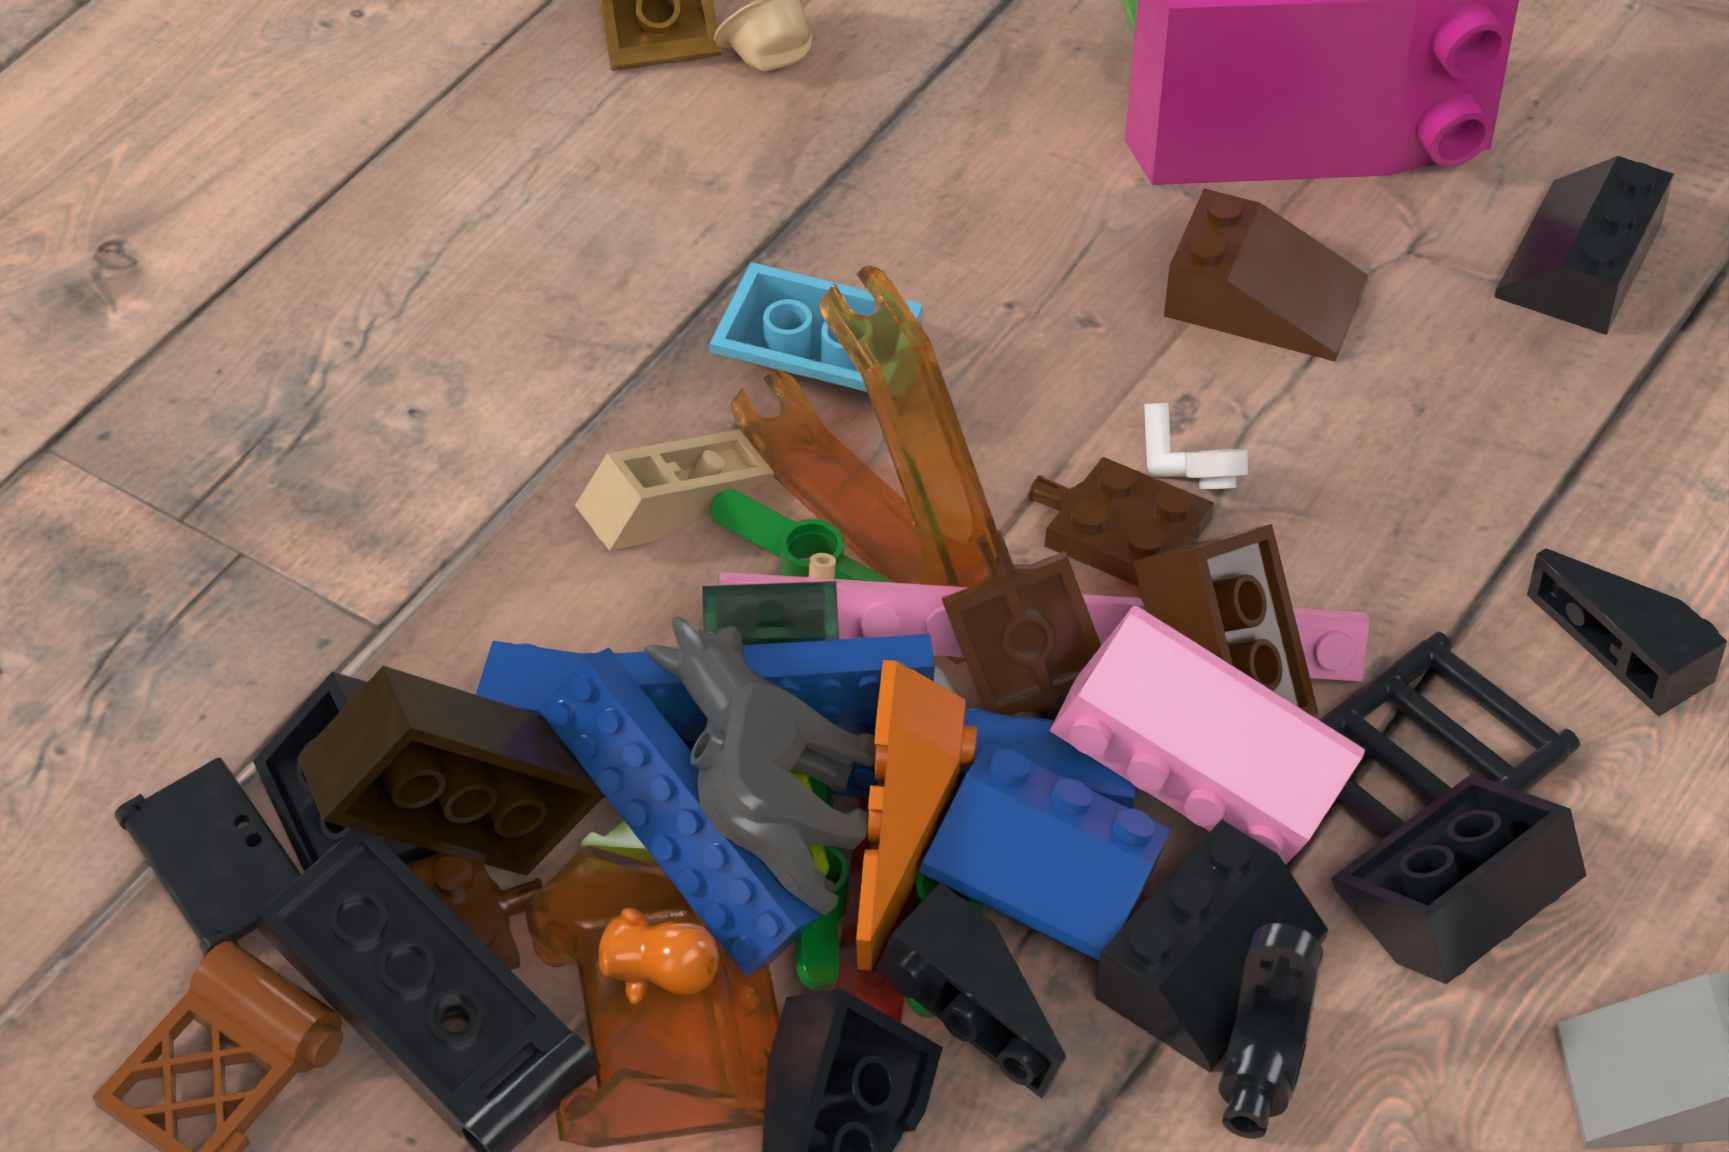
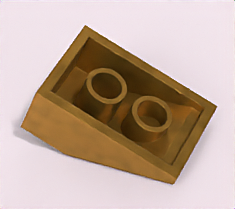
(658, 31)

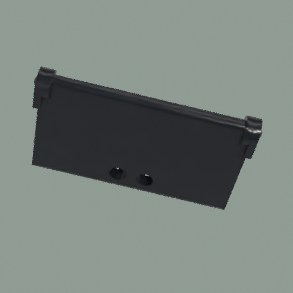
(202, 858)

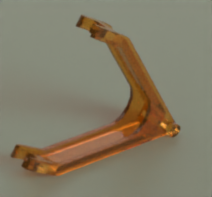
(945, 509)

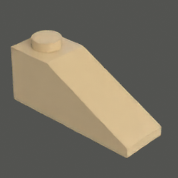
(666, 485)

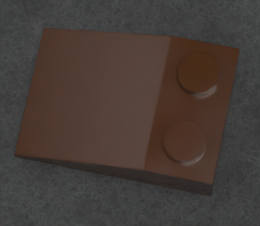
(1261, 278)

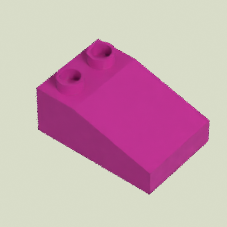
(1313, 86)

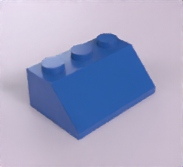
(1045, 850)

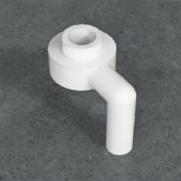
(1213, 467)

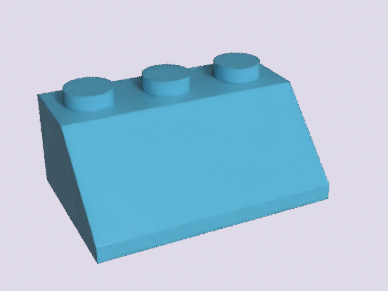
(780, 325)

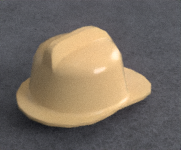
(767, 33)

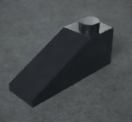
(1632, 630)

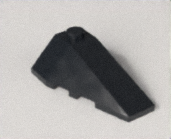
(844, 1077)

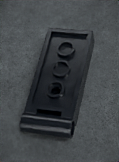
(407, 965)

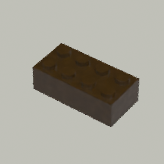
(448, 773)

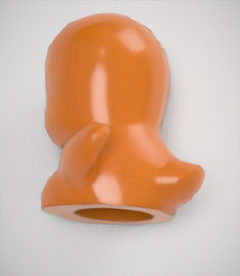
(668, 953)

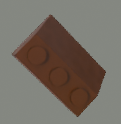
(1234, 604)

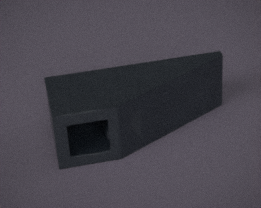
(968, 979)

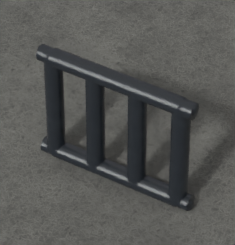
(1392, 686)

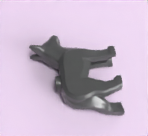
(746, 758)

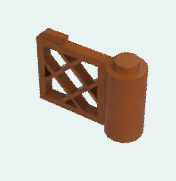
(252, 1011)

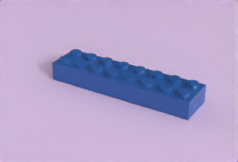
(830, 676)
(655, 790)

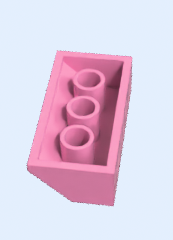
(1205, 736)

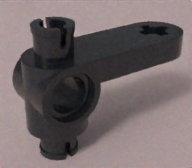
(1270, 1027)

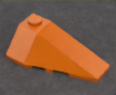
(918, 773)

